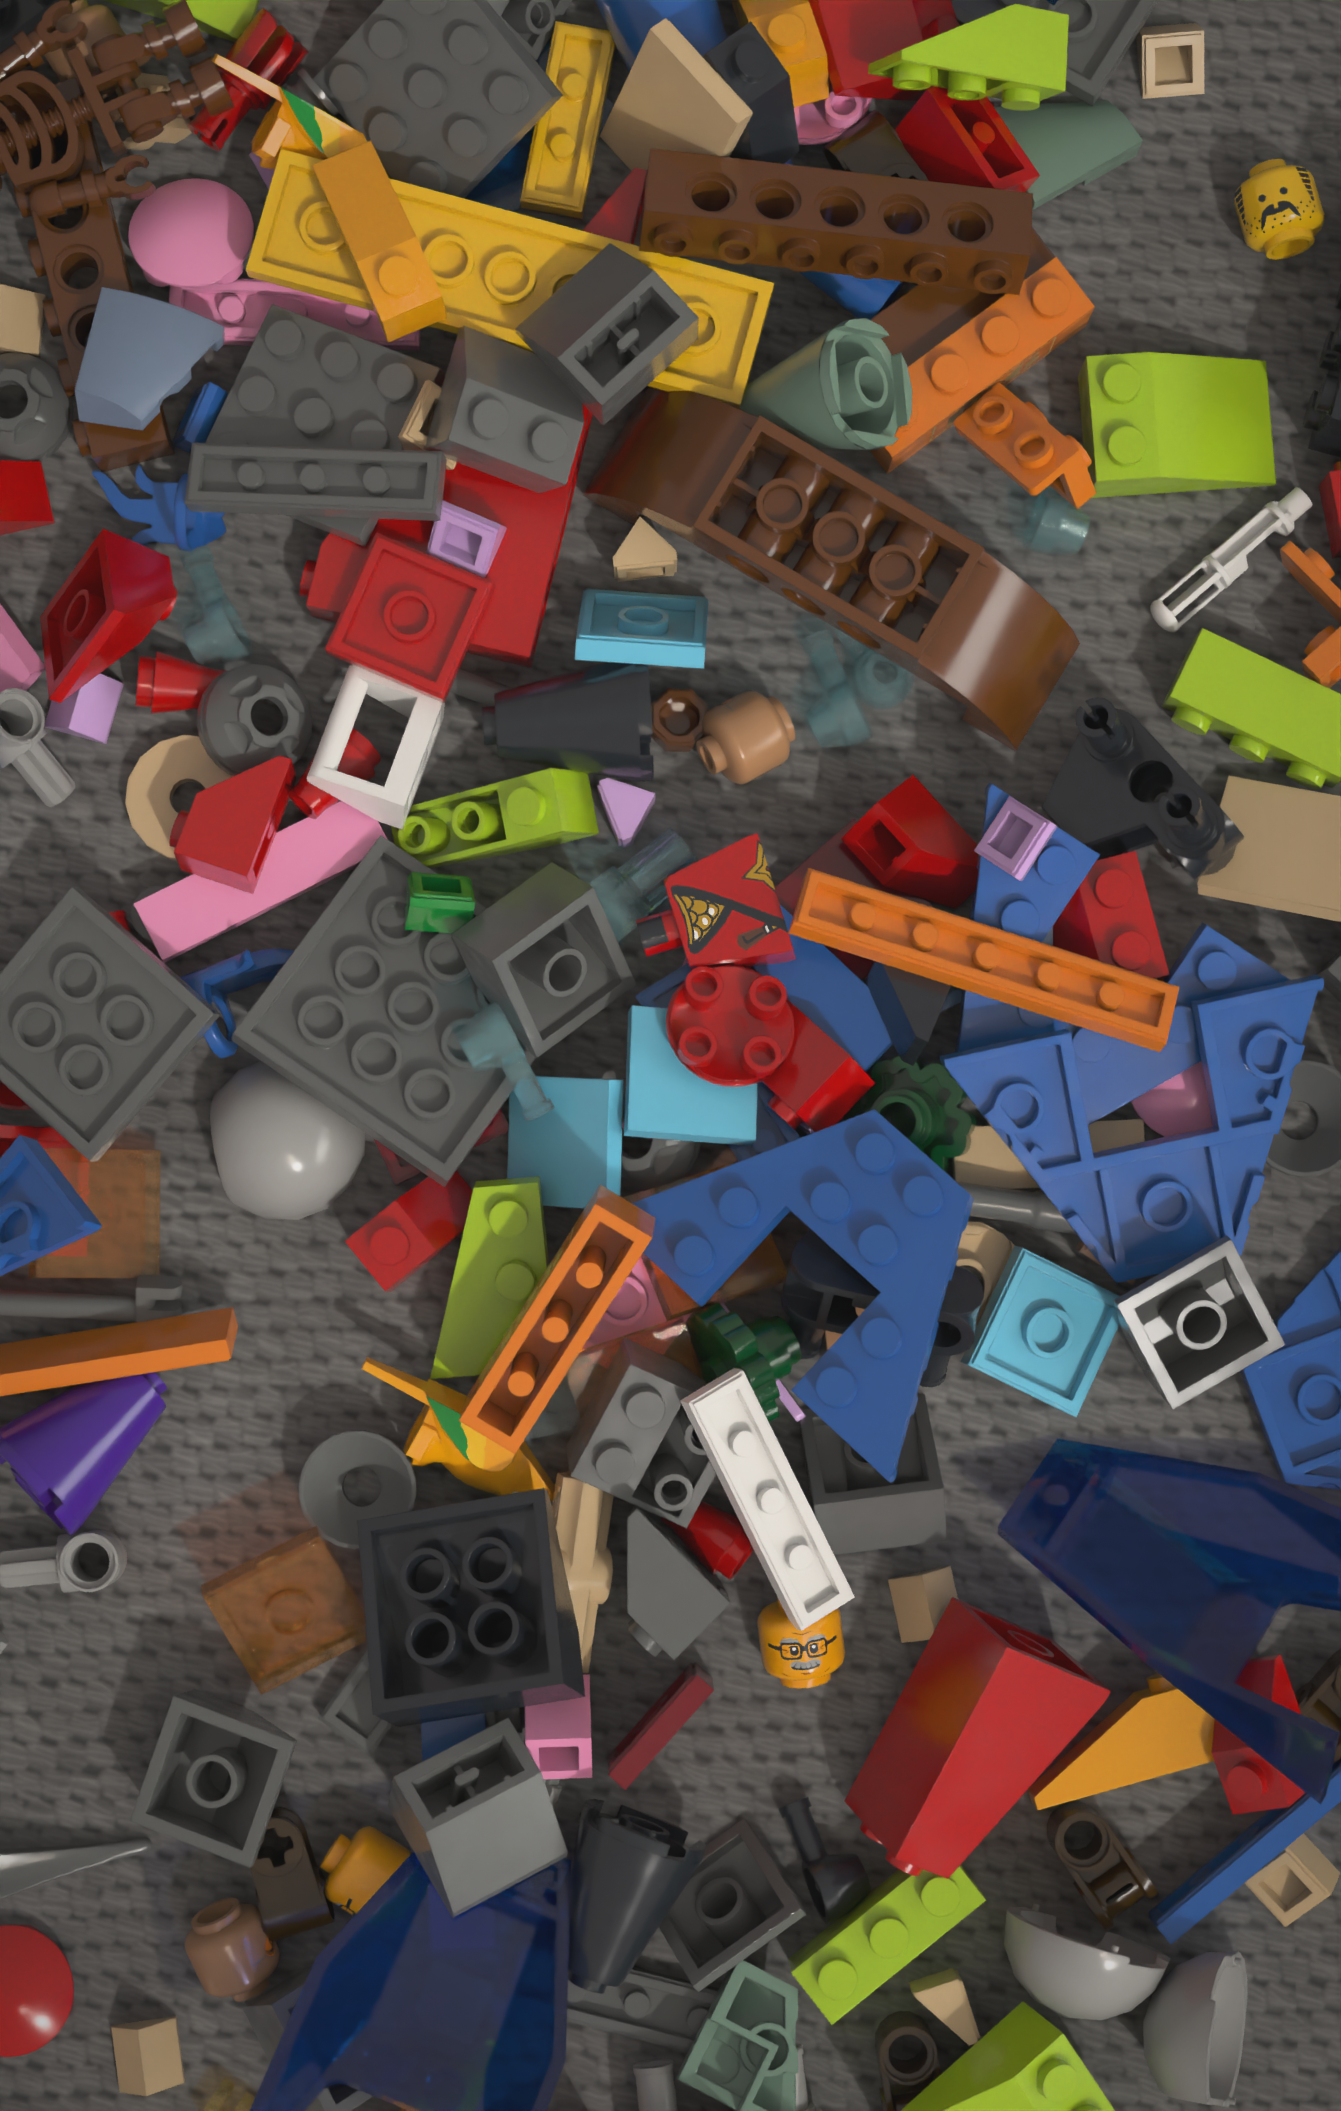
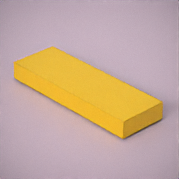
(569, 131)

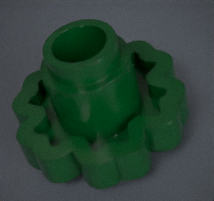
(922, 1106)
(758, 1348)

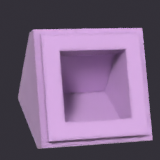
(465, 539)
(88, 710)
(625, 808)
(1015, 838)

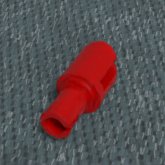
(264, 51)

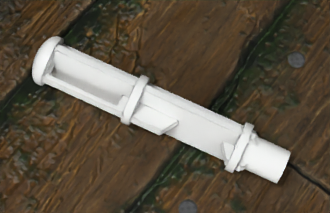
(1230, 558)

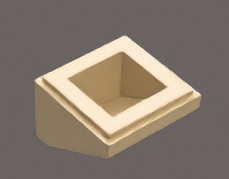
(1171, 60)
(21, 321)
(1294, 1880)
(948, 2001)

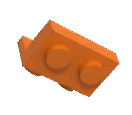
(1027, 446)

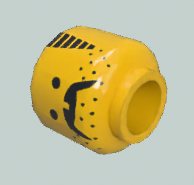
(1279, 209)

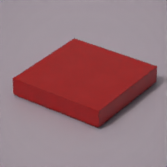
(410, 617)

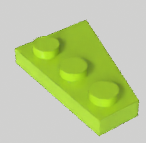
(494, 1273)

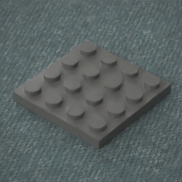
(373, 1022)

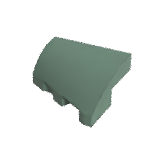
(1071, 143)
(747, 2043)

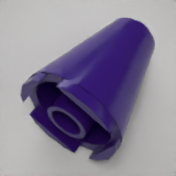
(79, 1443)

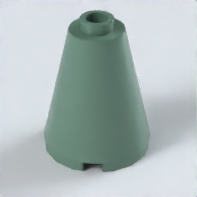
(837, 390)

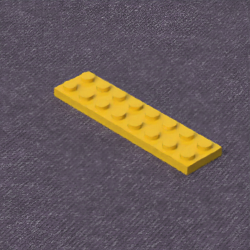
(501, 269)

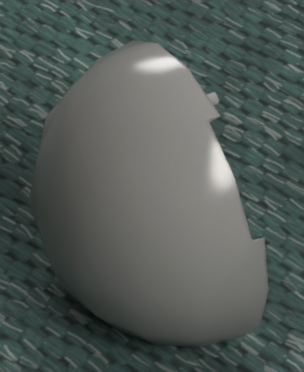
(280, 1146)
(1077, 1976)
(1198, 2028)

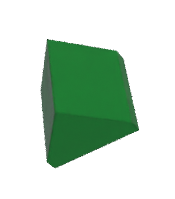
(438, 902)

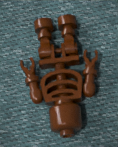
(140, 110)

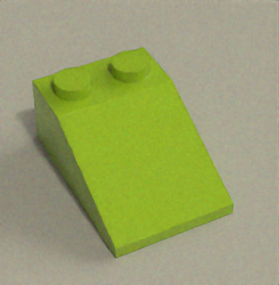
(1175, 423)
(1015, 2068)

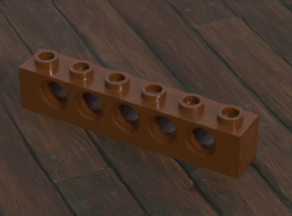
(836, 222)
(70, 312)

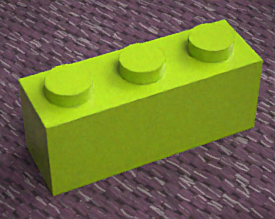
(1259, 708)
(881, 1937)

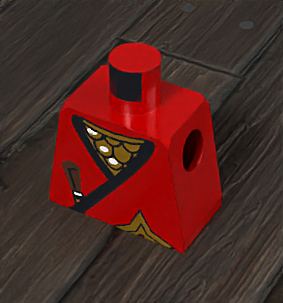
(722, 911)

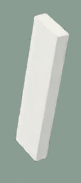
(767, 1498)

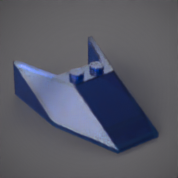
(1189, 1576)
(435, 2003)

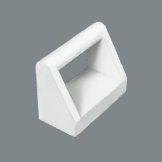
(389, 802)

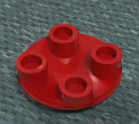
(730, 1024)
(33, 1989)

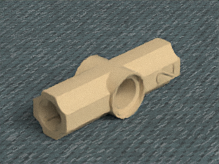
(582, 1529)

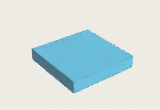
(642, 628)
(670, 1100)
(573, 1143)
(1044, 1331)

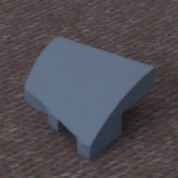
(139, 357)

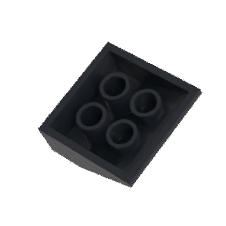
(468, 1610)

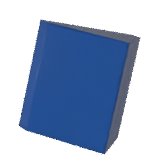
(199, 416)

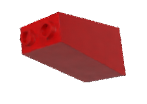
(968, 1737)

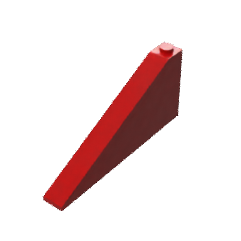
(533, 520)

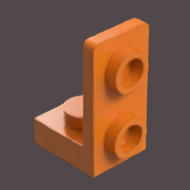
(1314, 574)

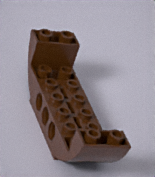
(841, 553)

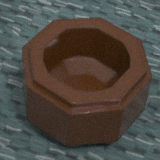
(677, 719)

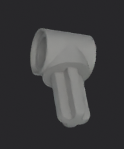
(26, 750)
(61, 1563)

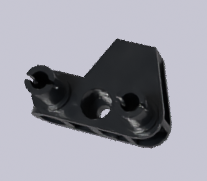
(1110, 793)
(825, 1290)

